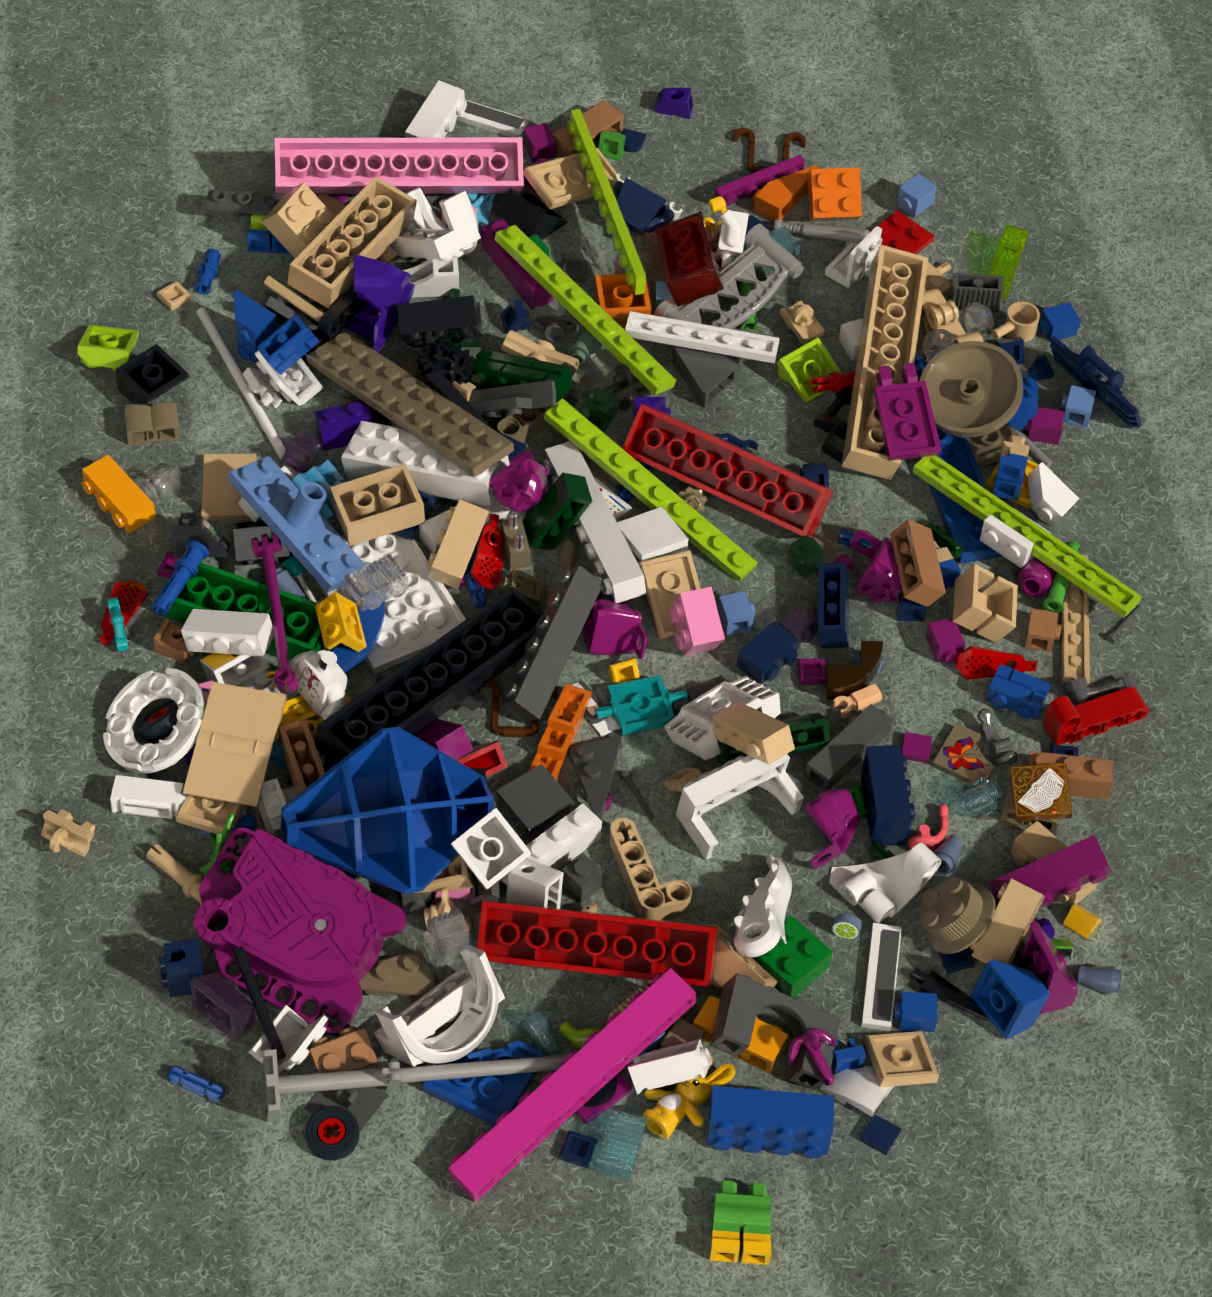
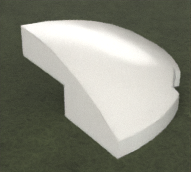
(857, 1088)

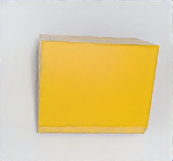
(624, 671)
(1081, 921)

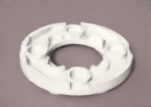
(130, 701)

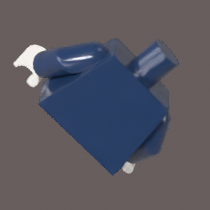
(641, 208)

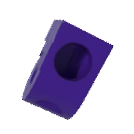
(675, 102)

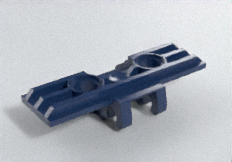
(1087, 369)

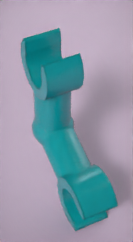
(118, 625)

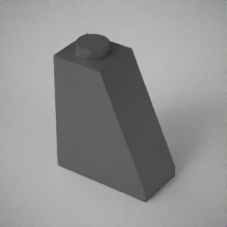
(704, 372)

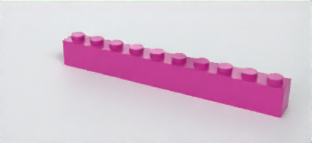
(572, 1084)

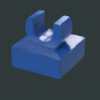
(848, 1058)

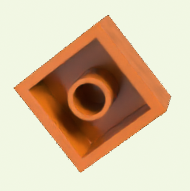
(834, 194)
(618, 298)

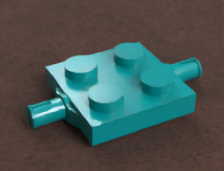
(640, 704)

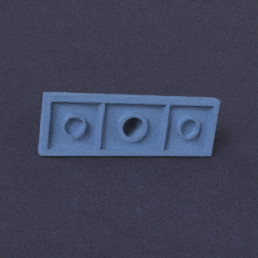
(297, 520)

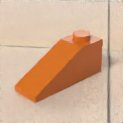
(781, 195)

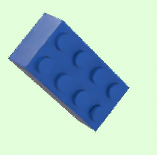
(770, 1121)

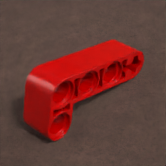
(1072, 723)

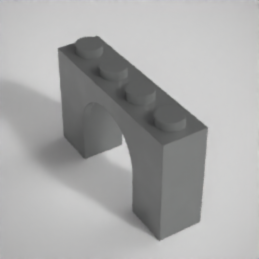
(745, 999)

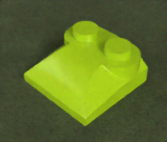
(107, 346)
(805, 363)

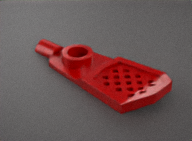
(488, 561)
(130, 598)
(995, 658)

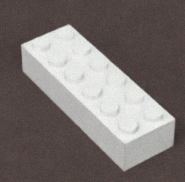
(384, 446)

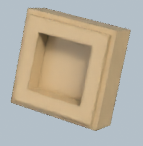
(174, 295)
(681, 778)

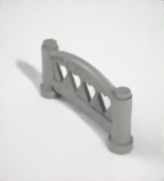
(762, 252)

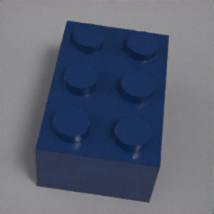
(887, 795)

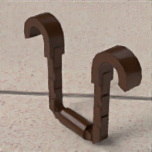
(750, 134)
(509, 731)

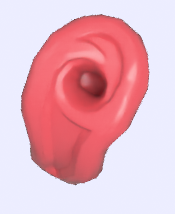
(923, 833)

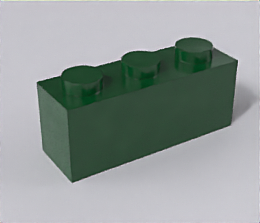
(558, 511)

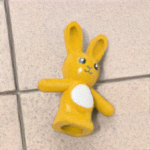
(683, 1101)

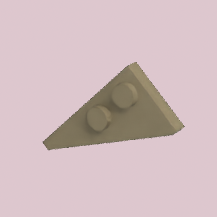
(399, 976)

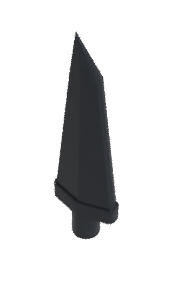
(947, 992)

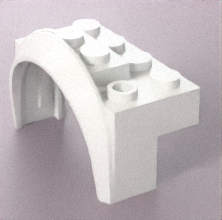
(431, 238)
(728, 782)
(409, 1033)

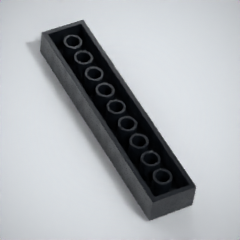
(435, 677)

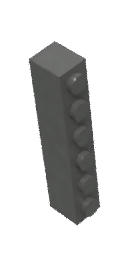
(551, 644)

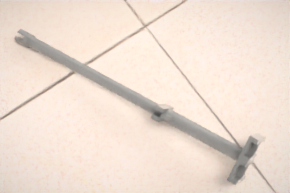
(389, 1076)

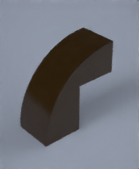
(850, 678)

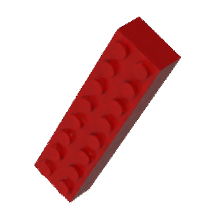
(727, 471)
(596, 942)

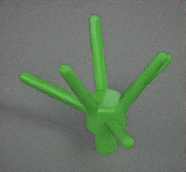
(217, 844)

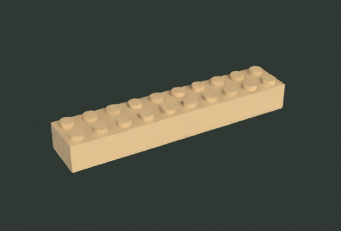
(886, 340)

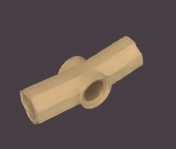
(540, 350)

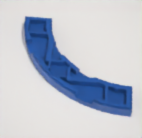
(372, 625)

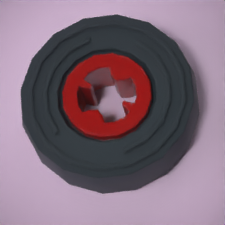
(159, 721)
(332, 1118)

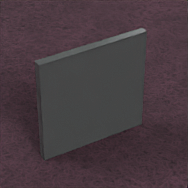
(535, 797)
(359, 1101)

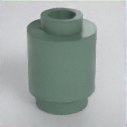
(583, 346)

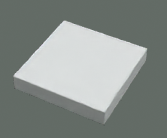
(652, 534)

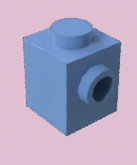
(916, 195)
(1078, 406)
(736, 612)

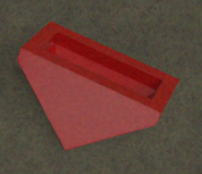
(485, 756)

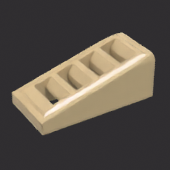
(455, 881)

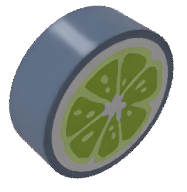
(846, 926)

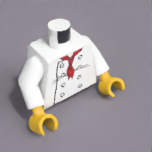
(728, 233)
(320, 683)

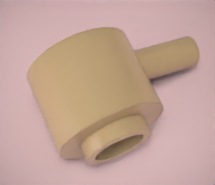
(1020, 321)

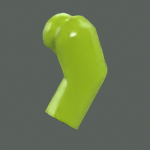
(575, 1036)

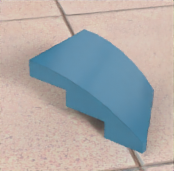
(326, 476)

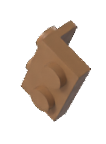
(345, 1053)

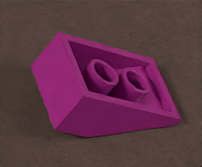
(1050, 967)

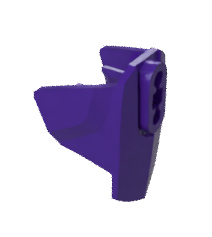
(384, 289)

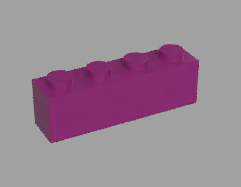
(520, 279)
(1061, 871)

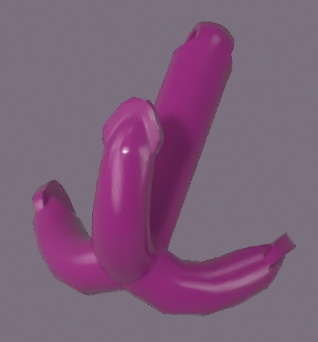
(811, 1039)

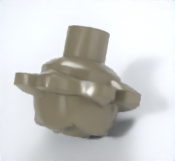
(694, 498)

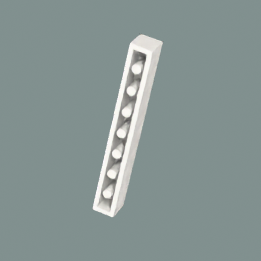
(599, 529)

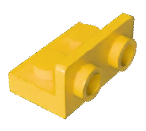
(340, 622)

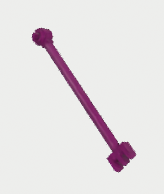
(267, 551)

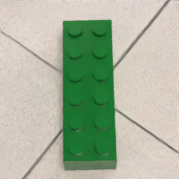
(230, 592)

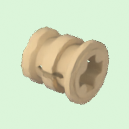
(942, 314)

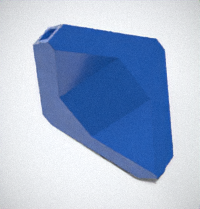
(388, 811)

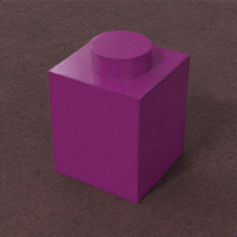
(539, 142)
(1045, 426)
(945, 640)

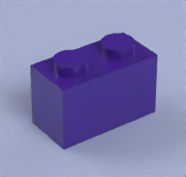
(338, 424)

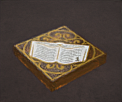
(1040, 792)

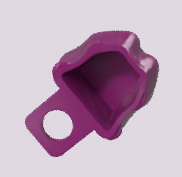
(520, 483)
(881, 577)
(614, 630)
(836, 819)

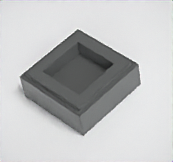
(575, 269)

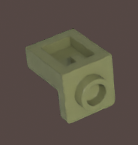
(524, 583)

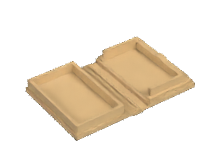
(234, 744)

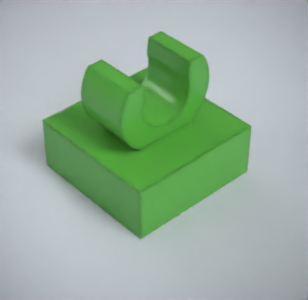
(612, 144)

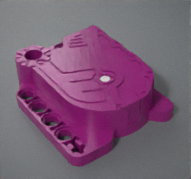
(297, 923)

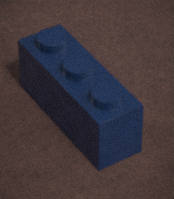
(833, 605)

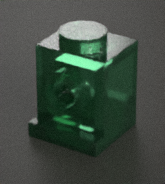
(807, 550)

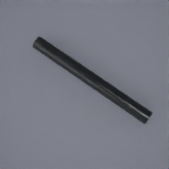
(258, 1002)

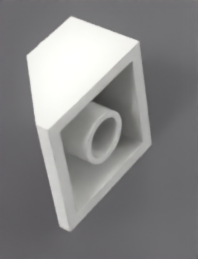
(491, 848)

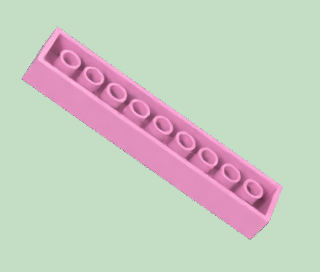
(405, 163)

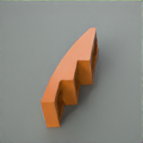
(561, 729)

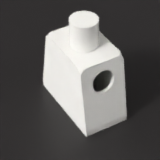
(534, 885)

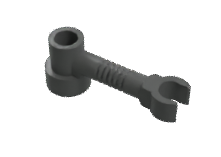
(1082, 693)

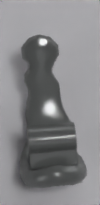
(999, 749)

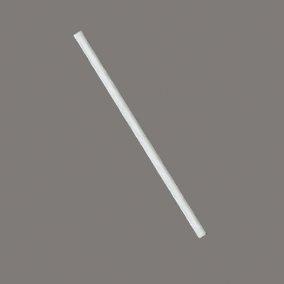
(242, 384)

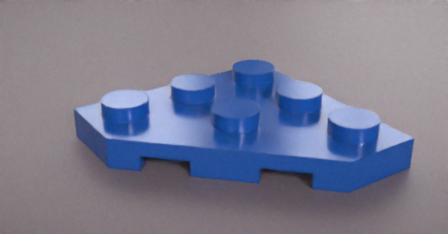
(486, 1095)

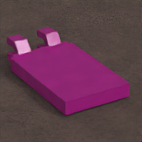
(906, 415)

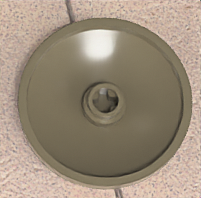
(973, 388)

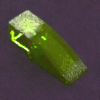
(1009, 256)

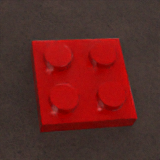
(904, 234)

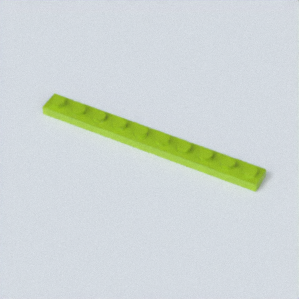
(608, 205)
(585, 310)
(649, 489)
(1045, 545)

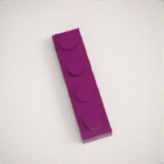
(750, 184)

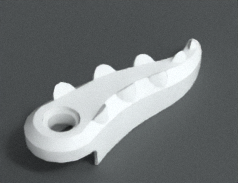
(764, 912)

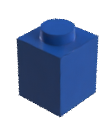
(1059, 321)
(916, 1011)

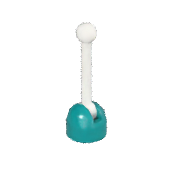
(297, 570)

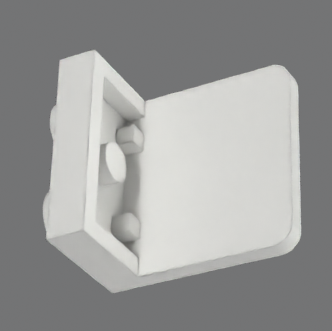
(855, 259)
(295, 383)
(1007, 541)
(294, 1036)

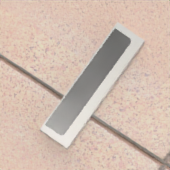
(493, 120)
(881, 977)

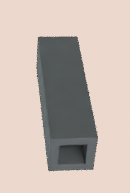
(848, 748)

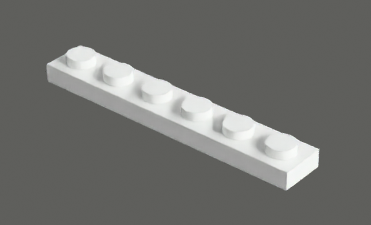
(702, 337)

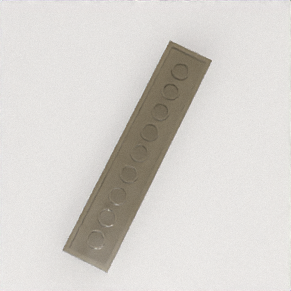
(410, 403)

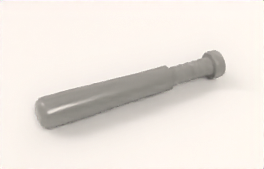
(838, 233)

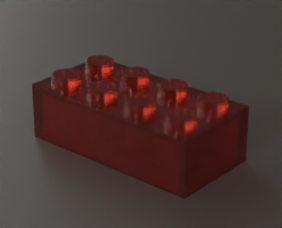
(689, 259)

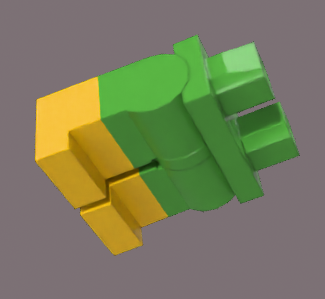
(742, 1214)

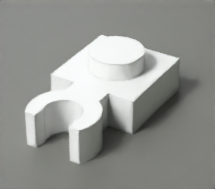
(260, 384)

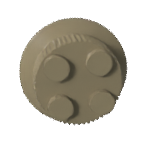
(956, 914)

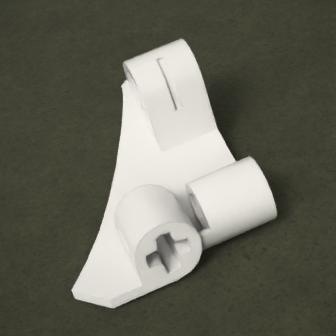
(886, 884)

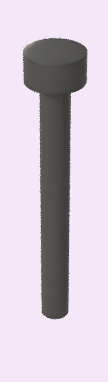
(1111, 637)
(625, 776)

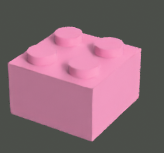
(696, 621)

